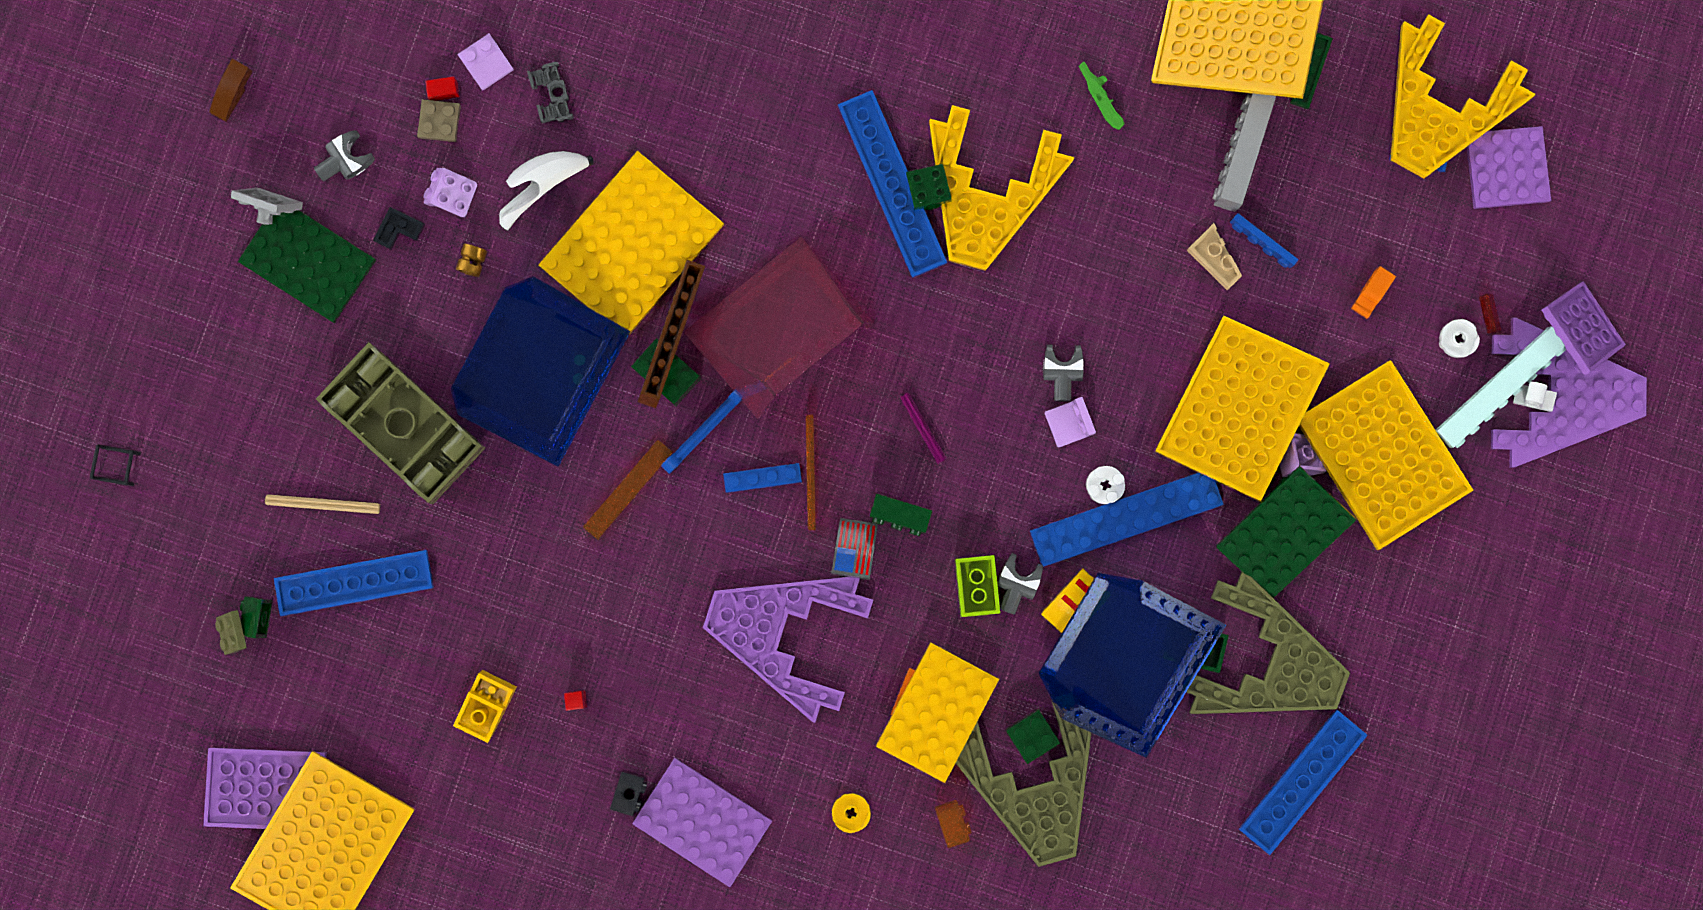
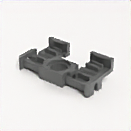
(552, 77)

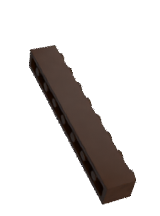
(671, 334)

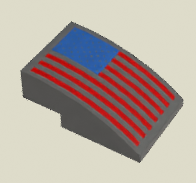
(854, 549)

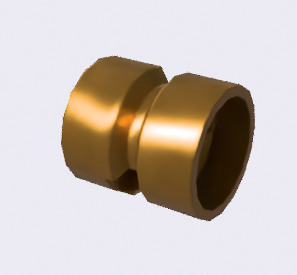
(474, 254)

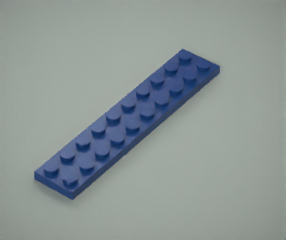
(889, 180)
(1125, 518)

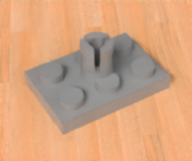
(266, 203)

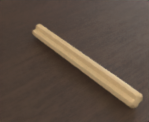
(325, 504)

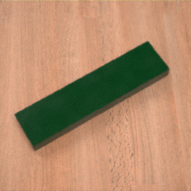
(1319, 55)

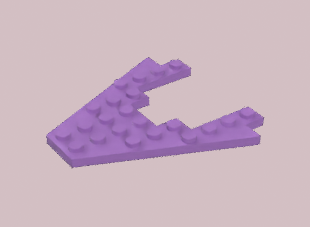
(753, 621)

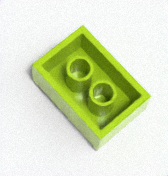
(977, 586)

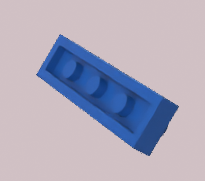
(1269, 246)
(762, 478)

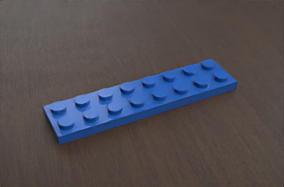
(353, 583)
(1302, 782)

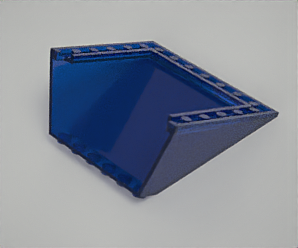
(537, 368)
(1127, 660)

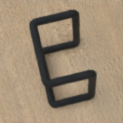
(130, 452)

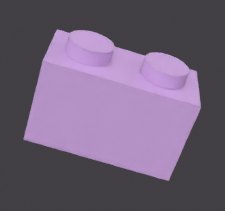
(485, 62)

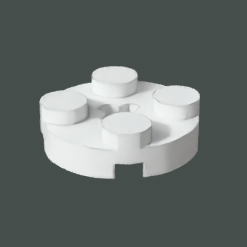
(1469, 335)
(1111, 494)

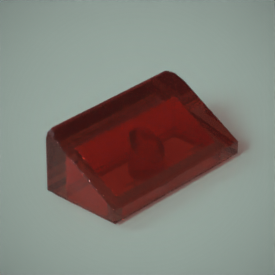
(1490, 313)

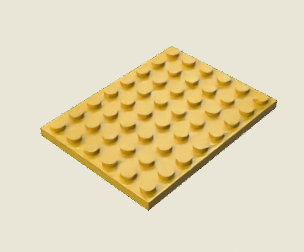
(1238, 45)
(631, 243)
(1242, 408)
(1384, 455)
(323, 841)

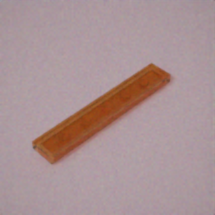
(810, 473)
(627, 489)

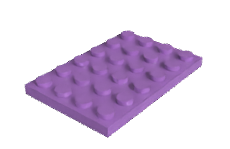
(248, 785)
(702, 822)

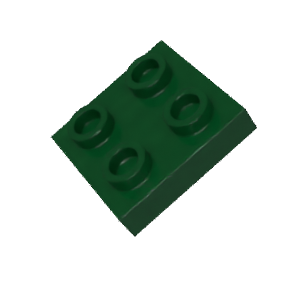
(928, 187)

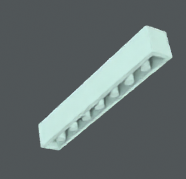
(1500, 388)

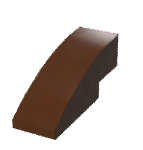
(230, 90)

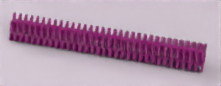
(922, 427)

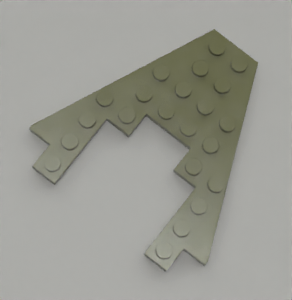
(1299, 671)
(1043, 815)

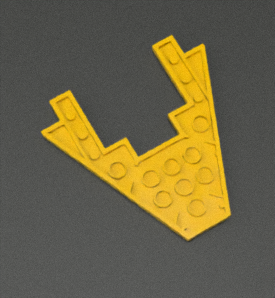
(1429, 131)
(979, 221)

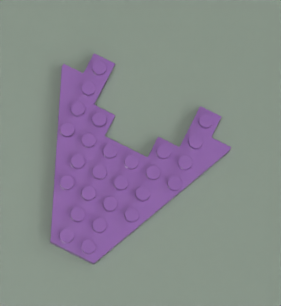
(1582, 405)

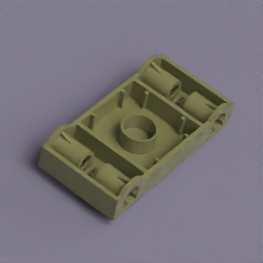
(400, 423)

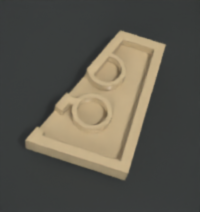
(1214, 257)

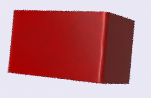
(442, 89)
(575, 700)

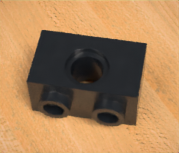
(620, 801)

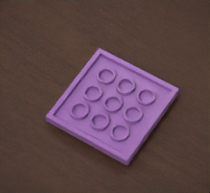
(1509, 168)
(1583, 327)

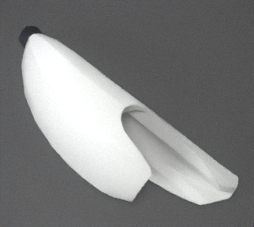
(544, 173)

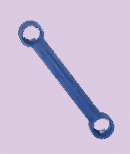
(718, 415)

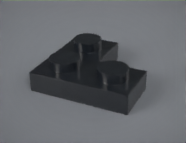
(395, 224)

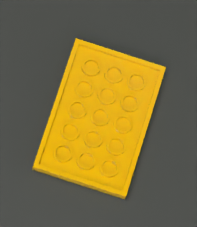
(937, 712)

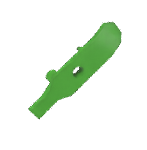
(1100, 96)

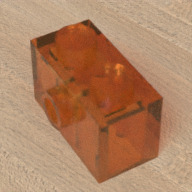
(952, 823)

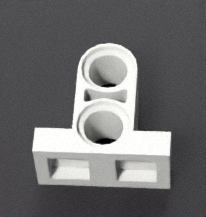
(1536, 397)

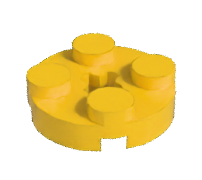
(856, 822)

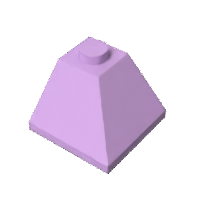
(1302, 454)

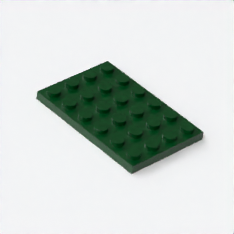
(308, 262)
(1286, 532)

